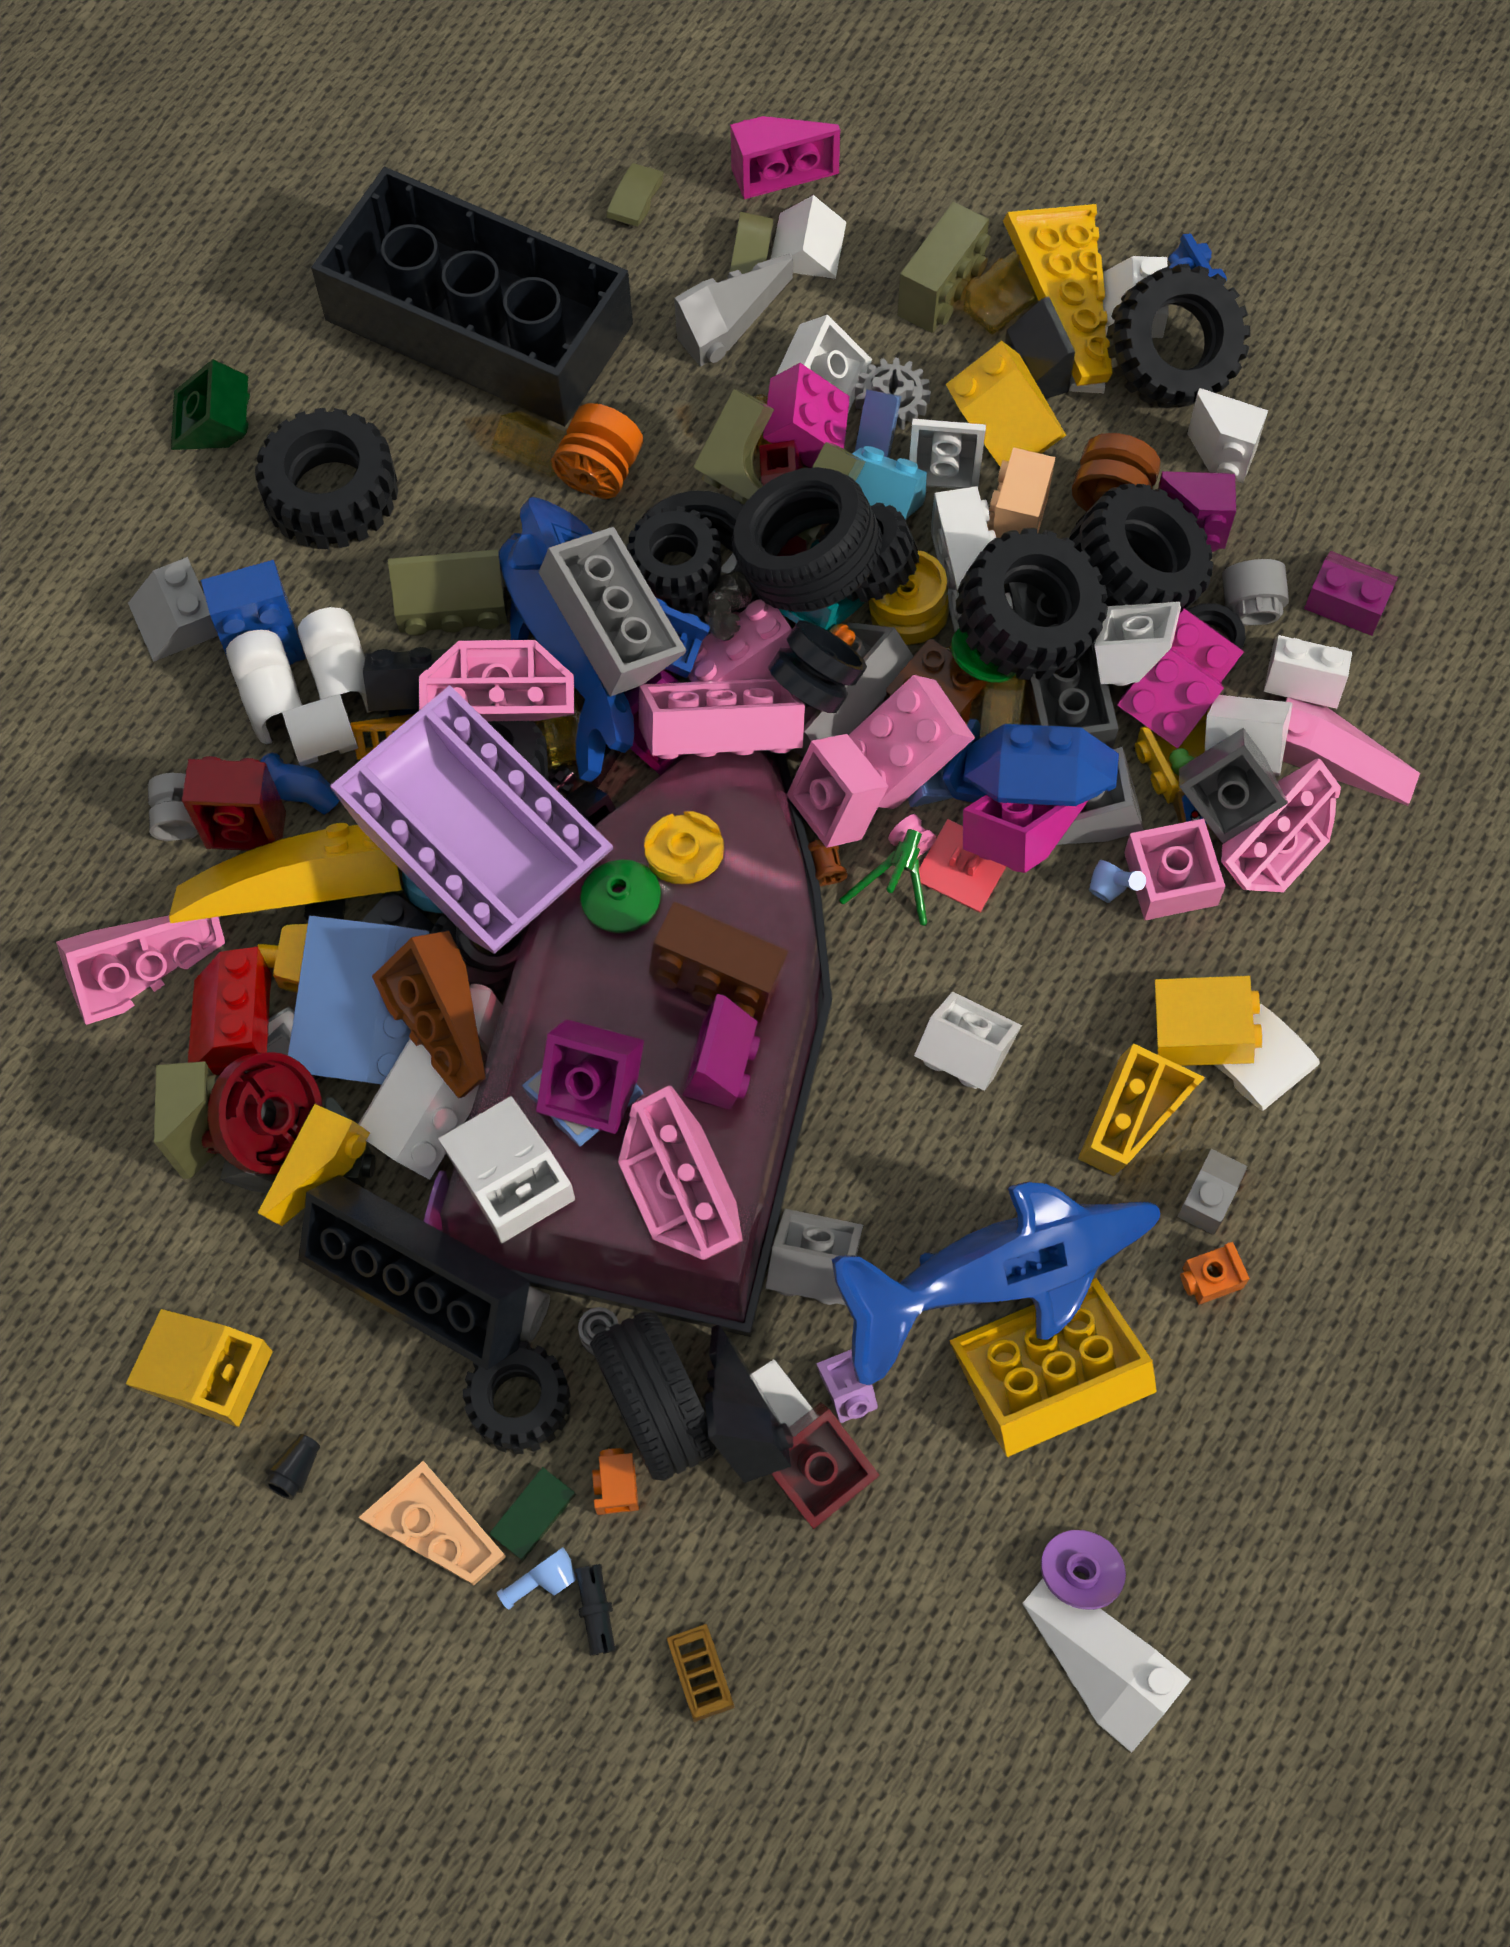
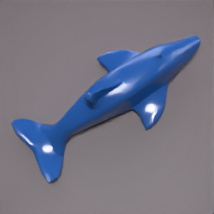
(1039, 1255)

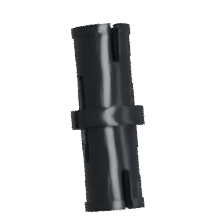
(595, 1610)

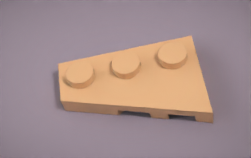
(435, 1525)

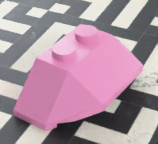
(502, 680)
(1286, 841)
(678, 1178)

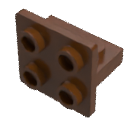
(938, 663)

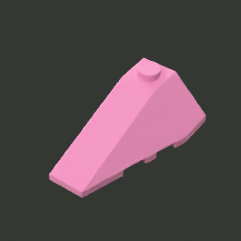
(1346, 752)
(123, 960)

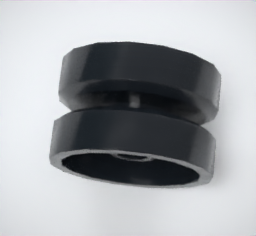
(817, 666)

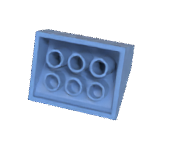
(339, 1013)

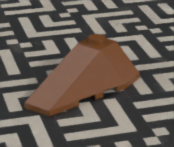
(432, 995)

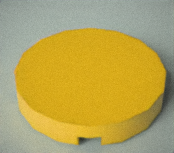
(675, 855)

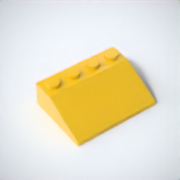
(1049, 1386)

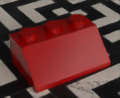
(230, 1009)

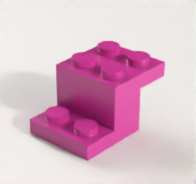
(1182, 681)

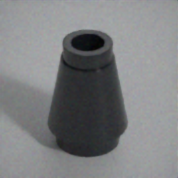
(291, 1470)

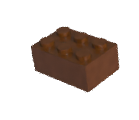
(716, 959)

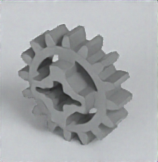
(906, 382)

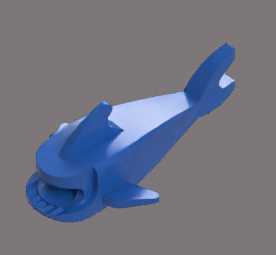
(535, 611)

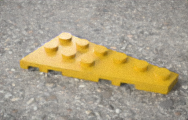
(1064, 264)

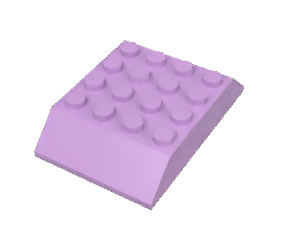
(469, 820)

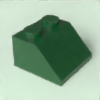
(210, 408)

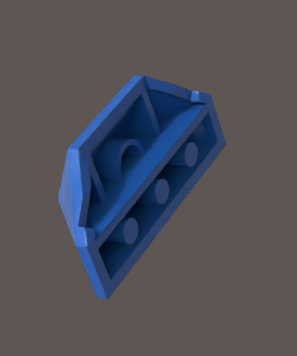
(1041, 765)

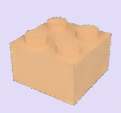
(1021, 492)

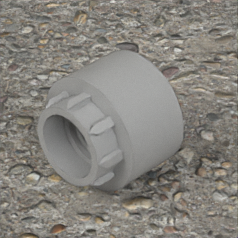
(1256, 590)

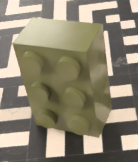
(943, 267)

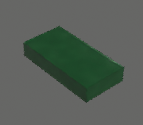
(532, 1514)

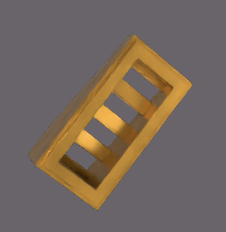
(714, 1705)

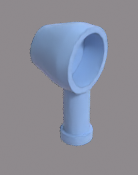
(1110, 881)
(551, 1574)

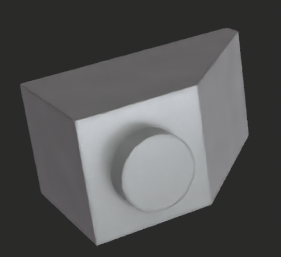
(1212, 1192)

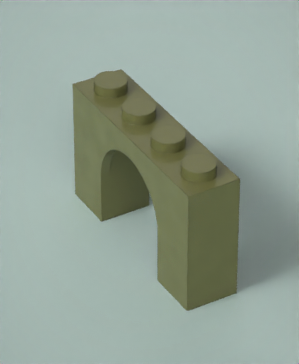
(731, 447)

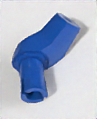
(300, 784)

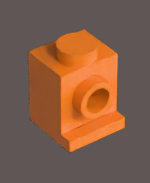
(1205, 1287)
(615, 1482)

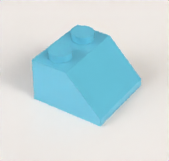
(891, 481)

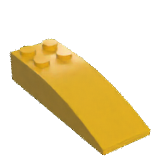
(288, 873)

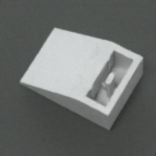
(508, 1169)

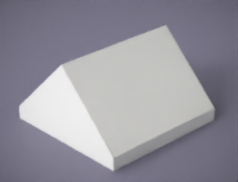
(811, 237)
(1262, 719)

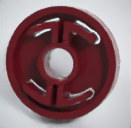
(236, 1118)

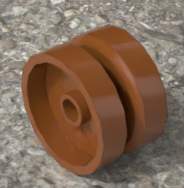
(1111, 462)

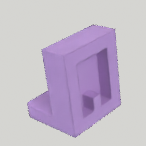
(849, 1396)

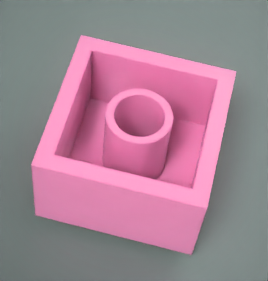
(837, 790)
(1177, 868)

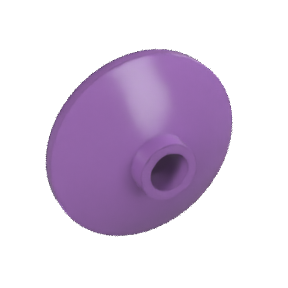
(436, 1200)
(1087, 1554)

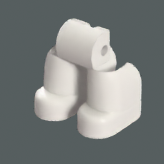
(270, 687)

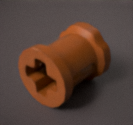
(827, 863)

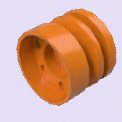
(597, 450)

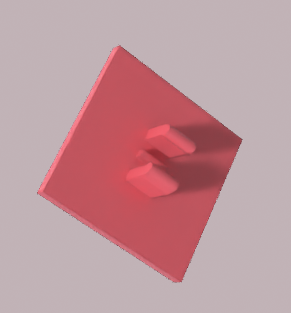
(957, 871)

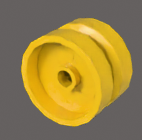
(917, 608)

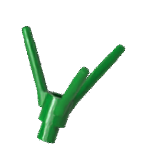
(903, 859)

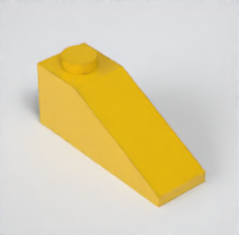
(321, 1151)

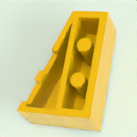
(1134, 1107)

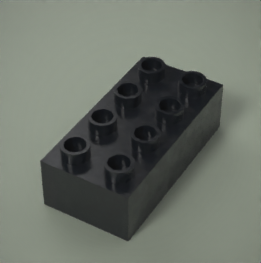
(474, 295)

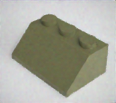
(448, 591)
(182, 1114)

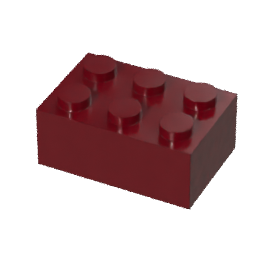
(233, 803)

